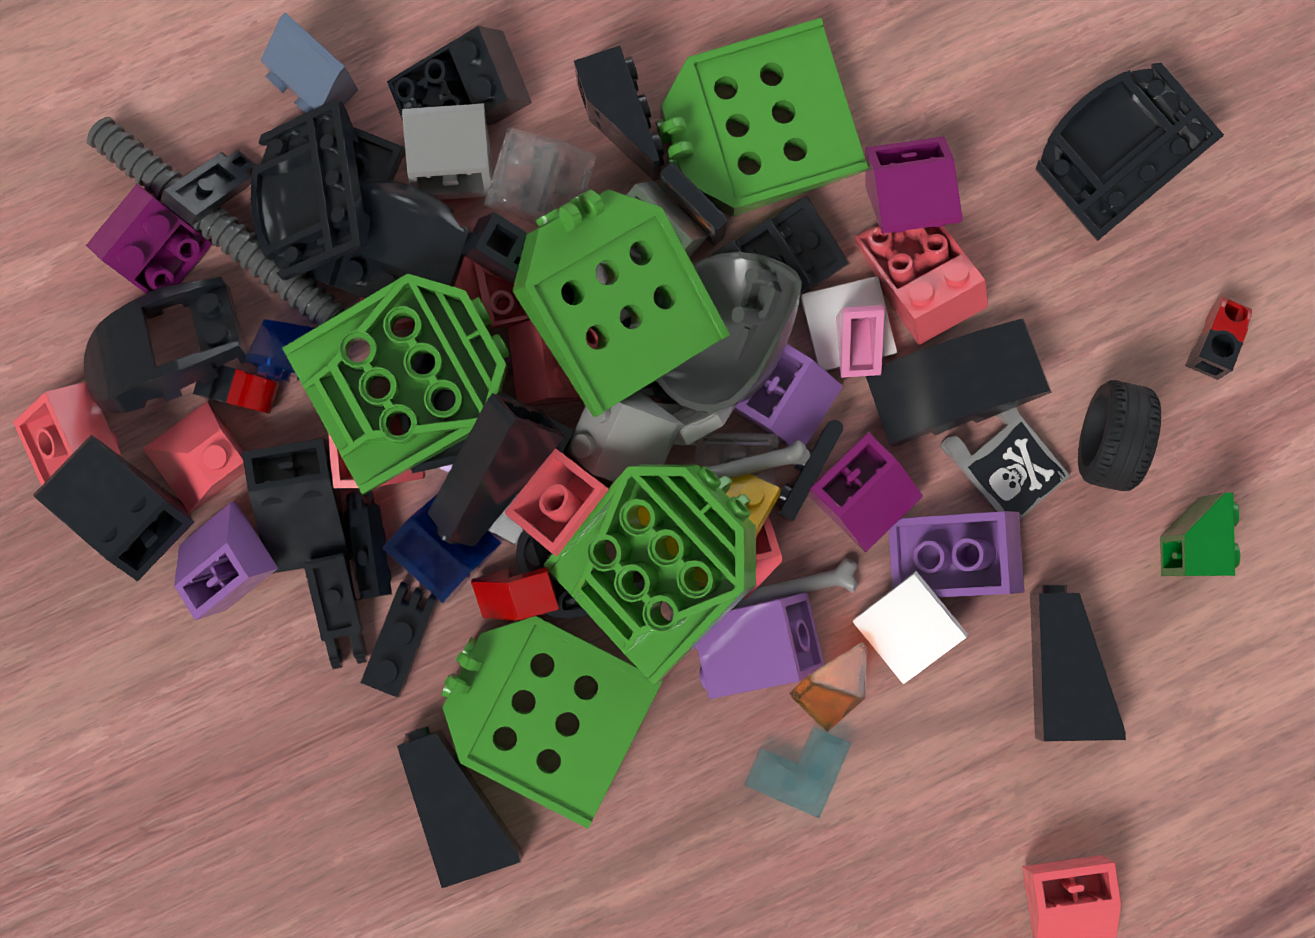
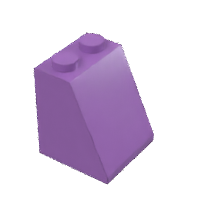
(760, 647)

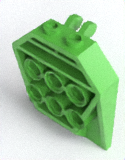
(809, 89)
(567, 251)
(339, 388)
(710, 534)
(483, 702)

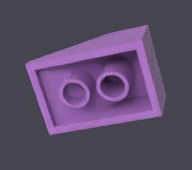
(960, 553)

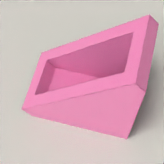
(860, 340)

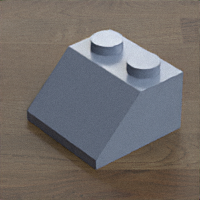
(305, 67)

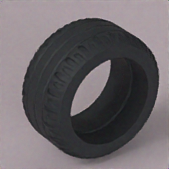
(1119, 435)

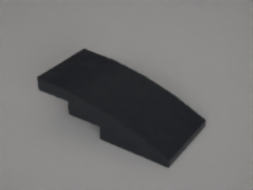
(798, 240)
(958, 382)

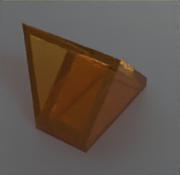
(834, 688)

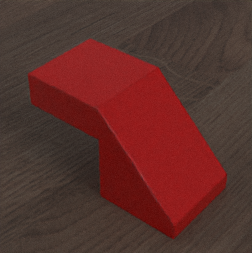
(516, 596)

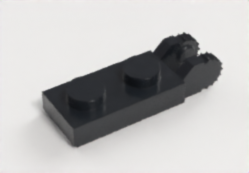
(335, 606)

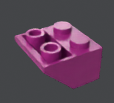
(913, 185)
(147, 242)
(866, 492)

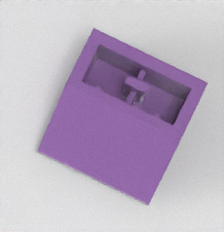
(791, 399)
(221, 563)

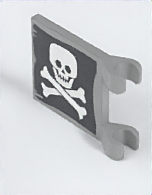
(1011, 468)

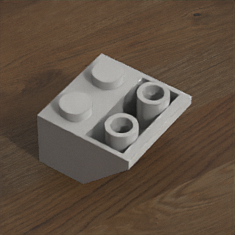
(448, 150)

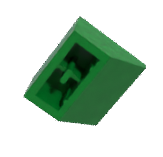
(1202, 539)

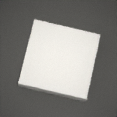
(821, 311)
(910, 627)

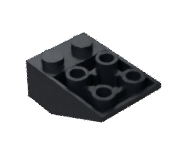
(465, 72)
(612, 105)
(295, 502)
(115, 507)

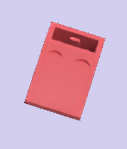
(924, 278)

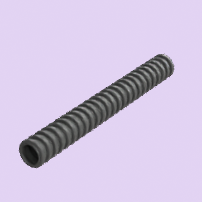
(218, 226)

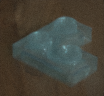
(803, 783)

